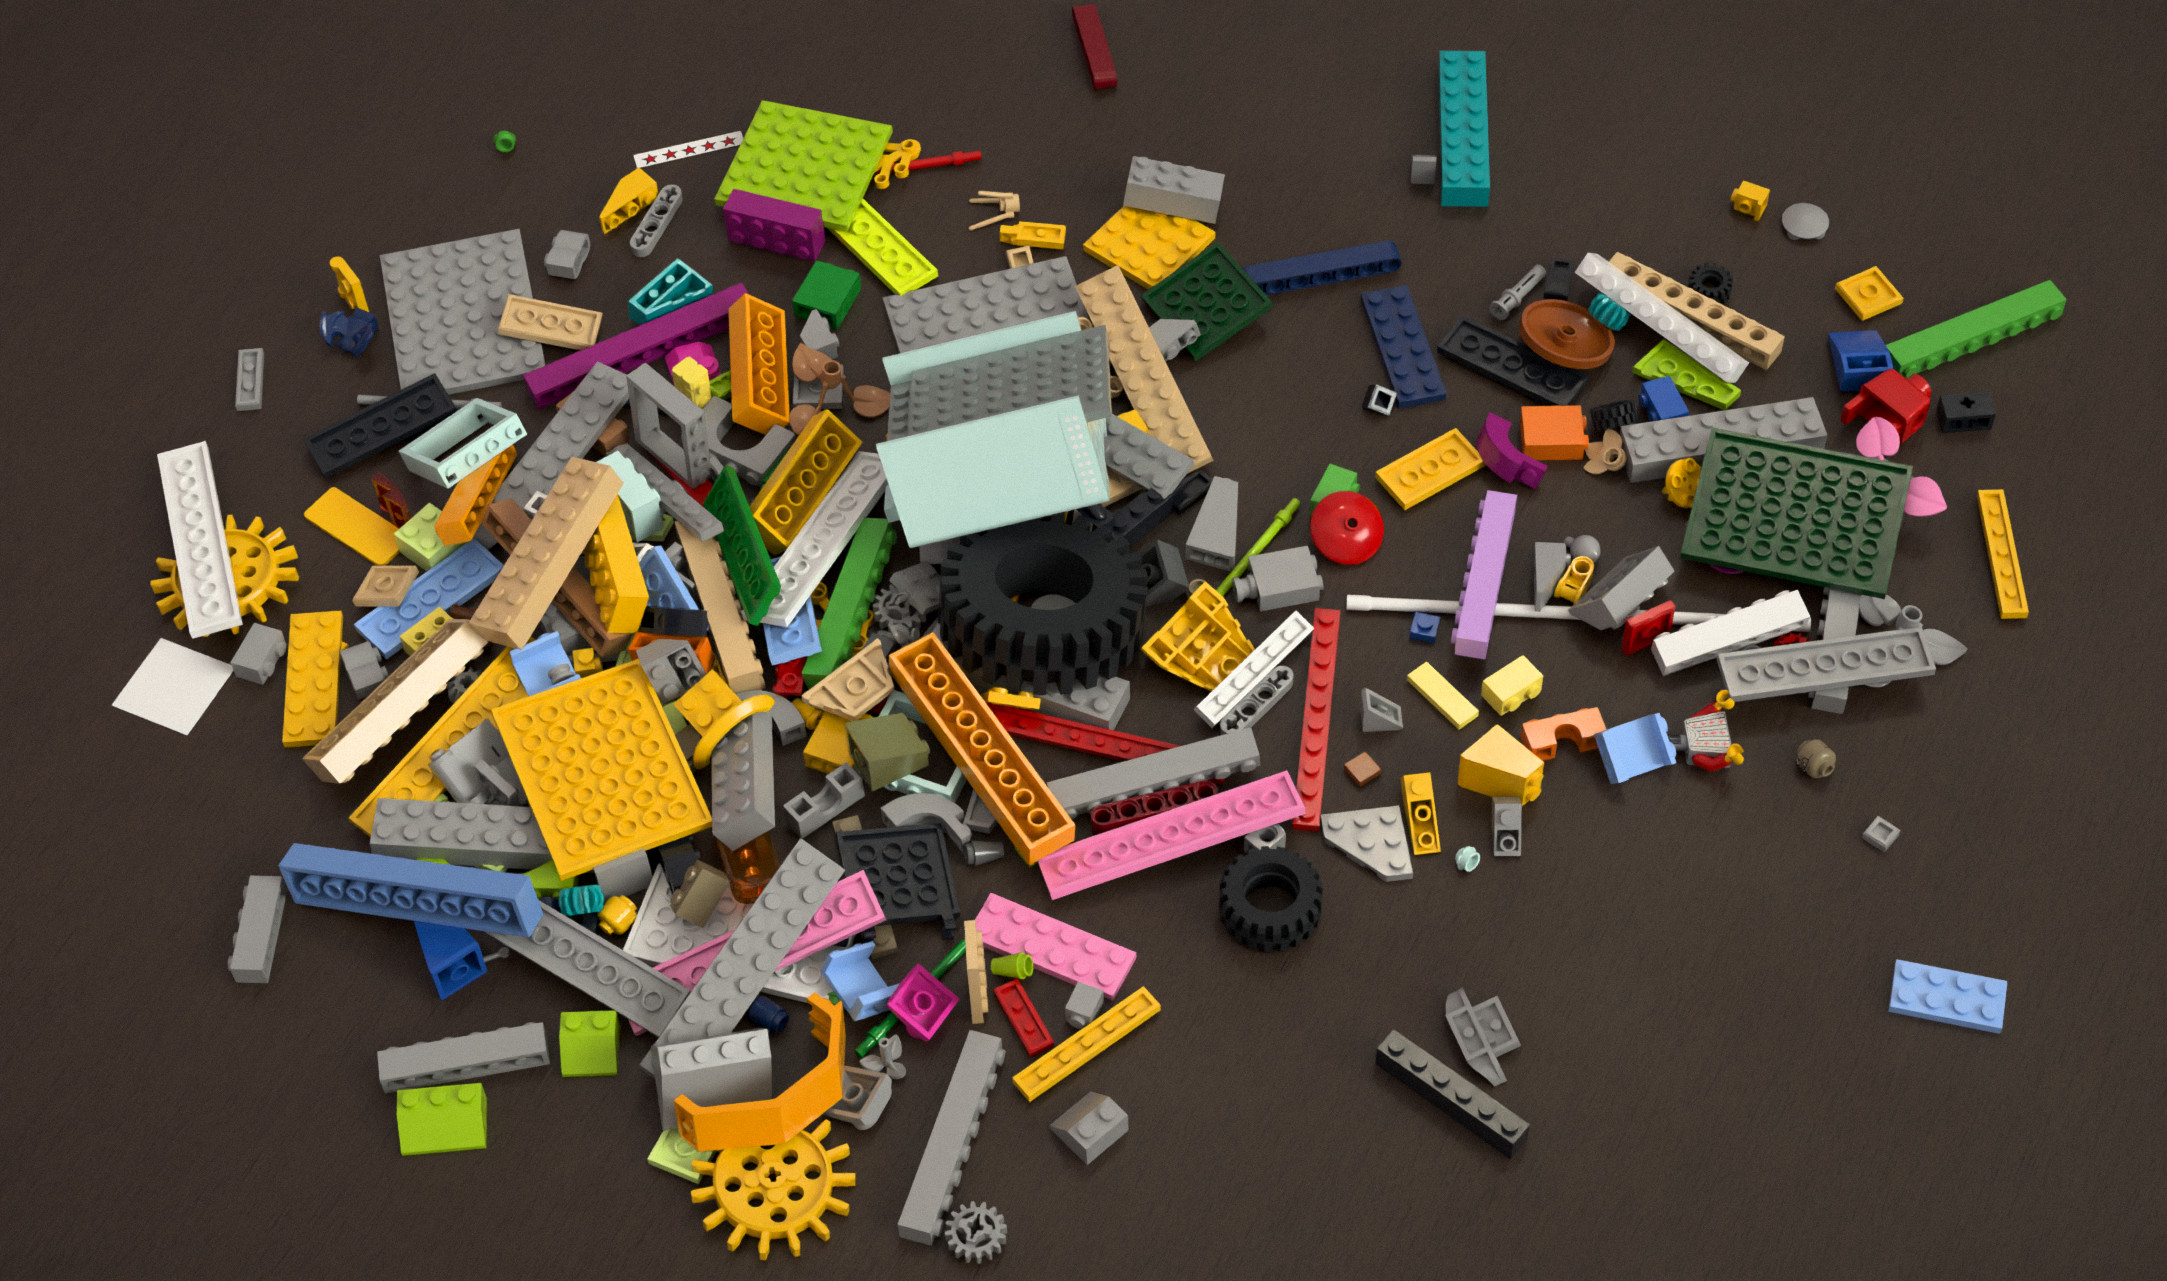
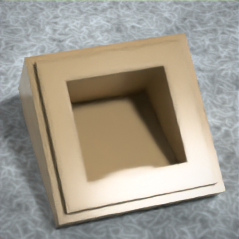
(1019, 257)

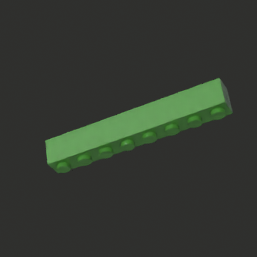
(1976, 329)
(851, 598)

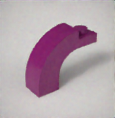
(1503, 457)

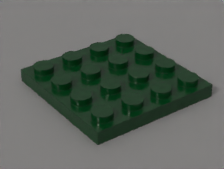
(1213, 294)

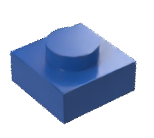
(1424, 627)

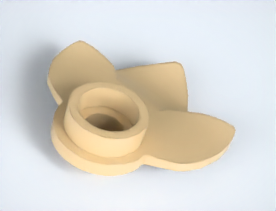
(1604, 452)

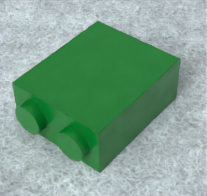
(829, 291)

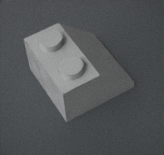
(1091, 1126)

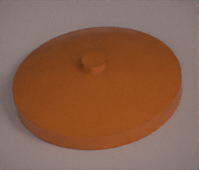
(1566, 334)

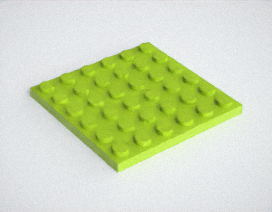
(807, 160)

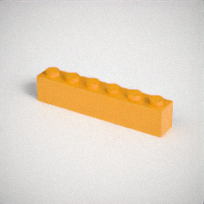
(471, 497)

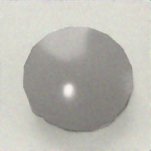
(1805, 221)

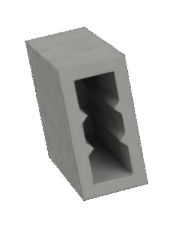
(1285, 578)

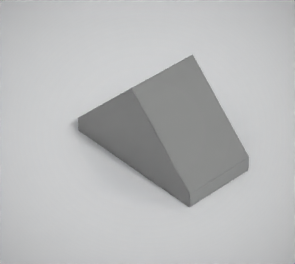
(1423, 169)
(1379, 713)

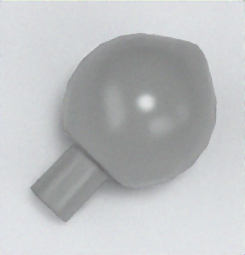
(1583, 546)

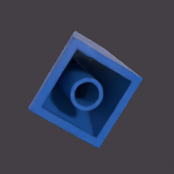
(451, 956)

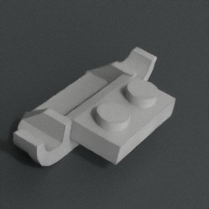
(1481, 1033)

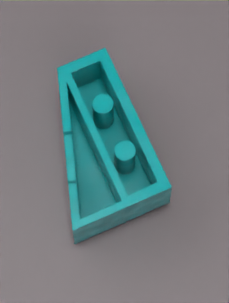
(668, 292)

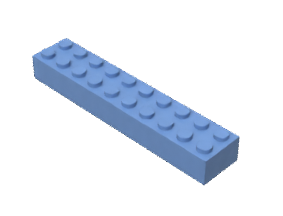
(412, 889)

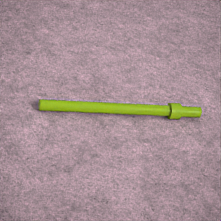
(1281, 520)

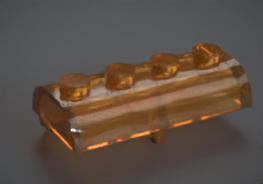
(749, 867)

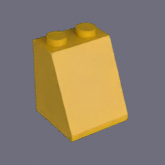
(1501, 767)

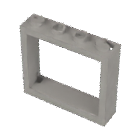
(646, 392)

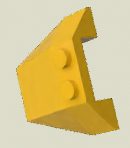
(1200, 641)

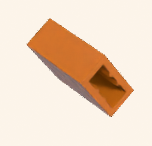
(1553, 432)

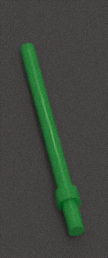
(879, 1031)

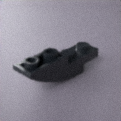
(674, 621)

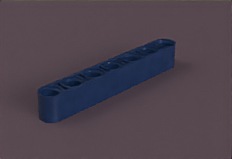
(1325, 267)

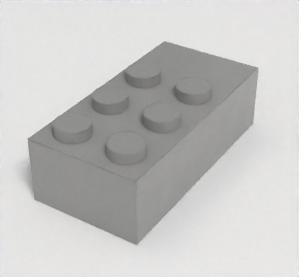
(1174, 189)

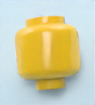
(617, 915)

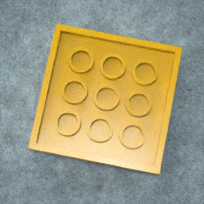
(1148, 244)

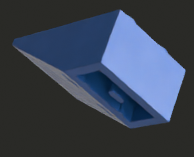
(1858, 357)

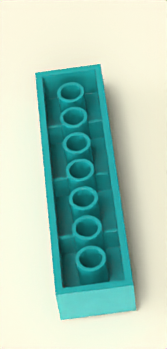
(1463, 129)

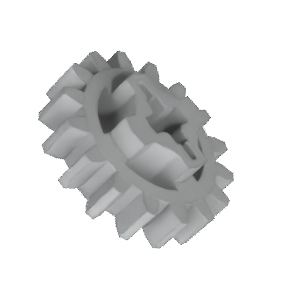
(892, 614)
(967, 1223)

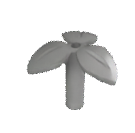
(901, 634)
(889, 1050)

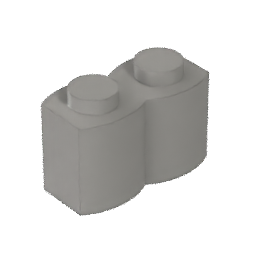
(567, 254)
(363, 668)

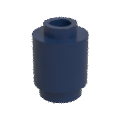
(768, 1014)

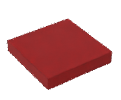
(1644, 627)

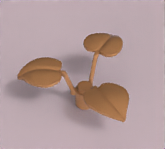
(813, 364)

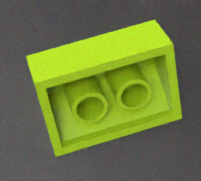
(442, 1119)

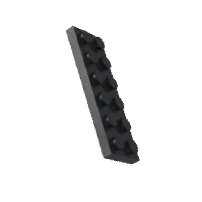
(1511, 363)
(380, 425)

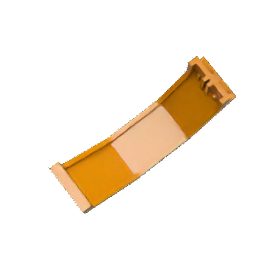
(784, 1116)

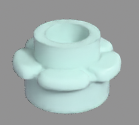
(1467, 858)

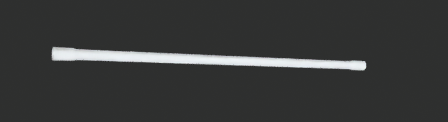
(1368, 603)

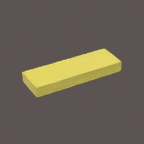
(1442, 695)

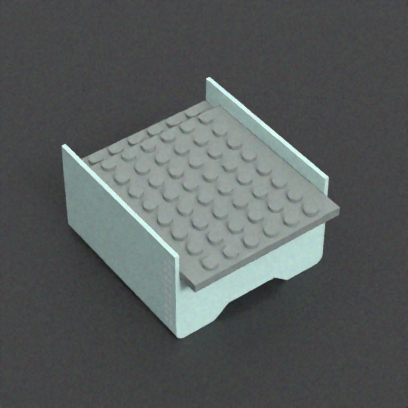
(997, 429)

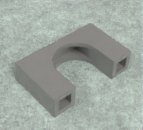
(751, 463)

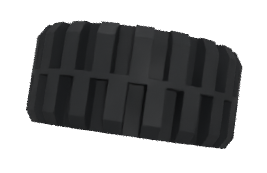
(1273, 869)

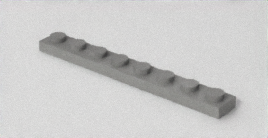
(673, 498)

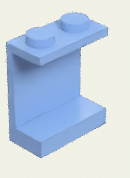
(537, 660)
(1635, 747)
(857, 981)

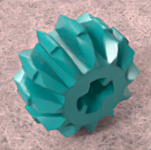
(1608, 312)
(581, 900)

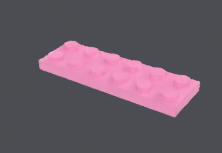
(1054, 945)

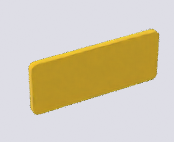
(354, 526)

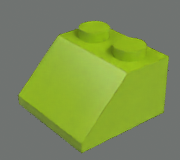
(589, 1043)

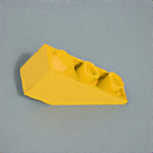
(629, 197)
(1420, 813)

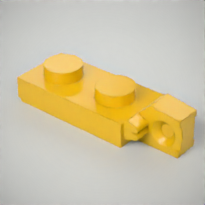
(1034, 235)

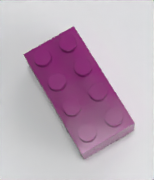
(774, 225)

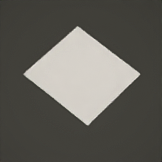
(173, 686)

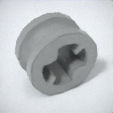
(560, 673)

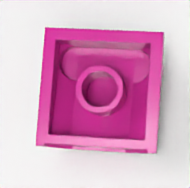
(700, 352)
(921, 1003)

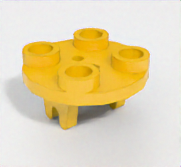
(1682, 482)

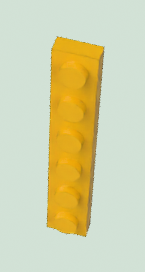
(2002, 554)
(1086, 1044)

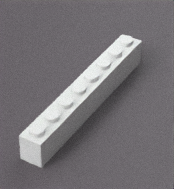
(1662, 317)

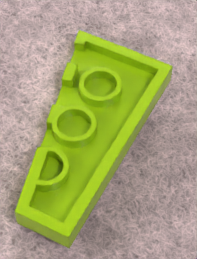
(1687, 375)

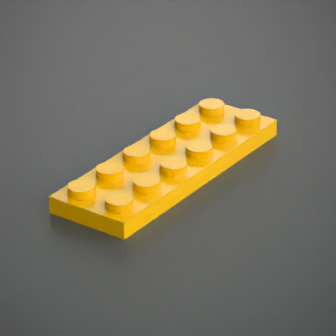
(312, 677)

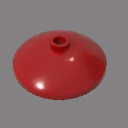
(1336, 538)

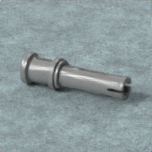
(1512, 297)

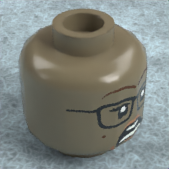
(1816, 758)

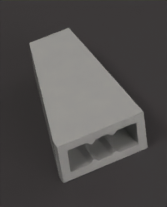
(1215, 528)

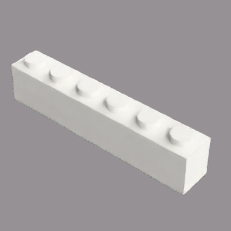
(1730, 632)

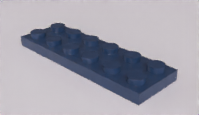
(1403, 346)

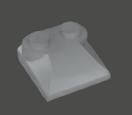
(862, 1097)

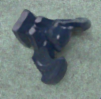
(354, 330)

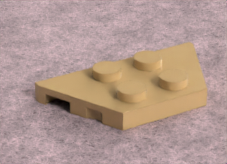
(854, 685)

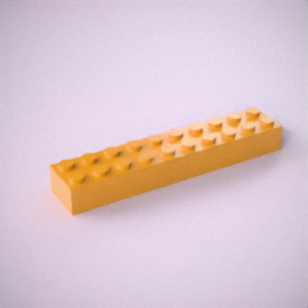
(981, 748)

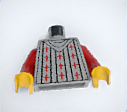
(1707, 737)

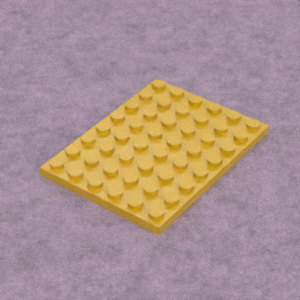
(601, 768)

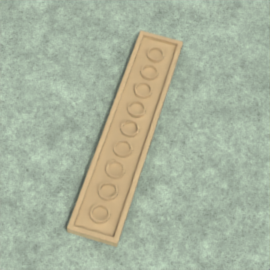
(1142, 365)

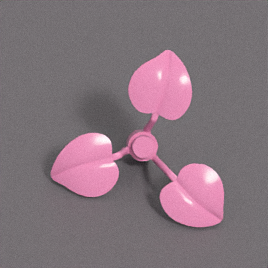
(1881, 439)

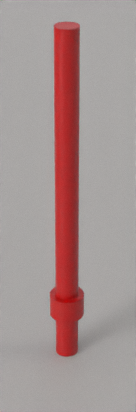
(956, 159)

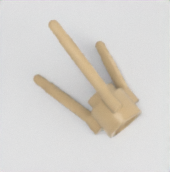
(1007, 202)

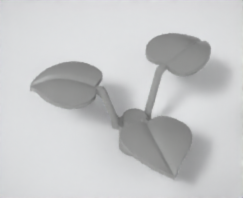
(1880, 611)

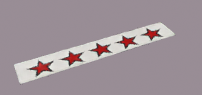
(688, 149)

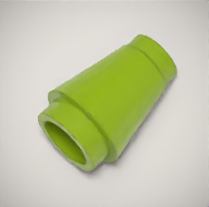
(1014, 965)

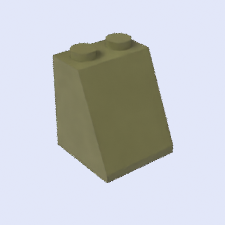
(886, 748)

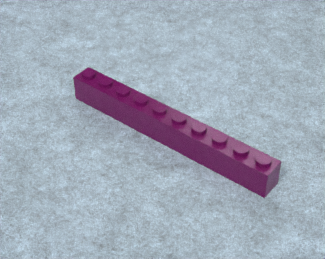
(634, 346)

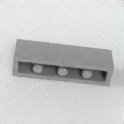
(258, 929)

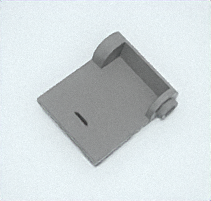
(456, 764)

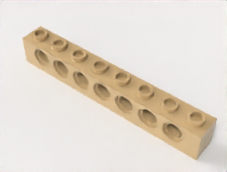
(1729, 327)

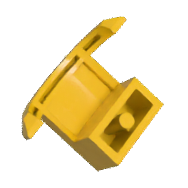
(715, 710)

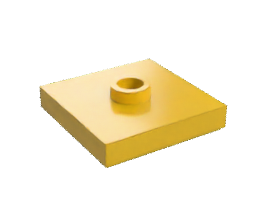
(1869, 293)

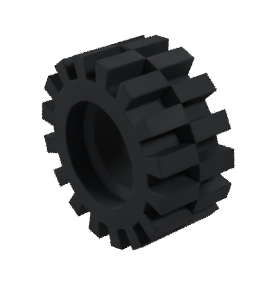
(1712, 275)
(1613, 414)

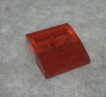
(391, 499)

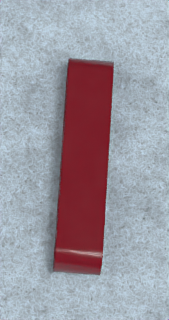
(1094, 46)
(1140, 806)

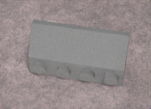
(1623, 589)

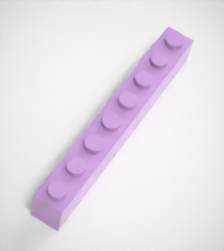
(1485, 575)

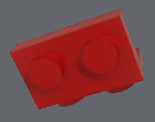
(789, 678)

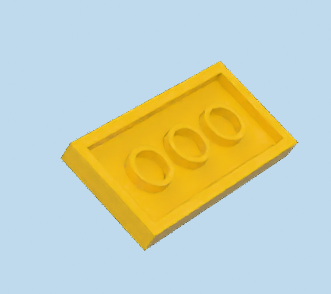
(1430, 469)

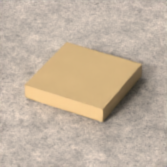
(385, 586)

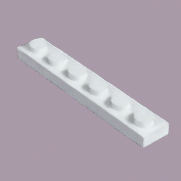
(1253, 669)

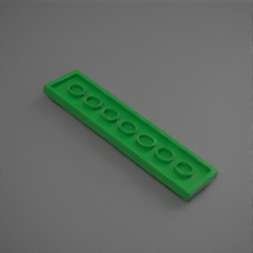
(742, 546)

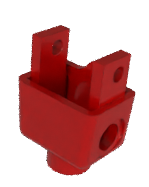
(1893, 398)

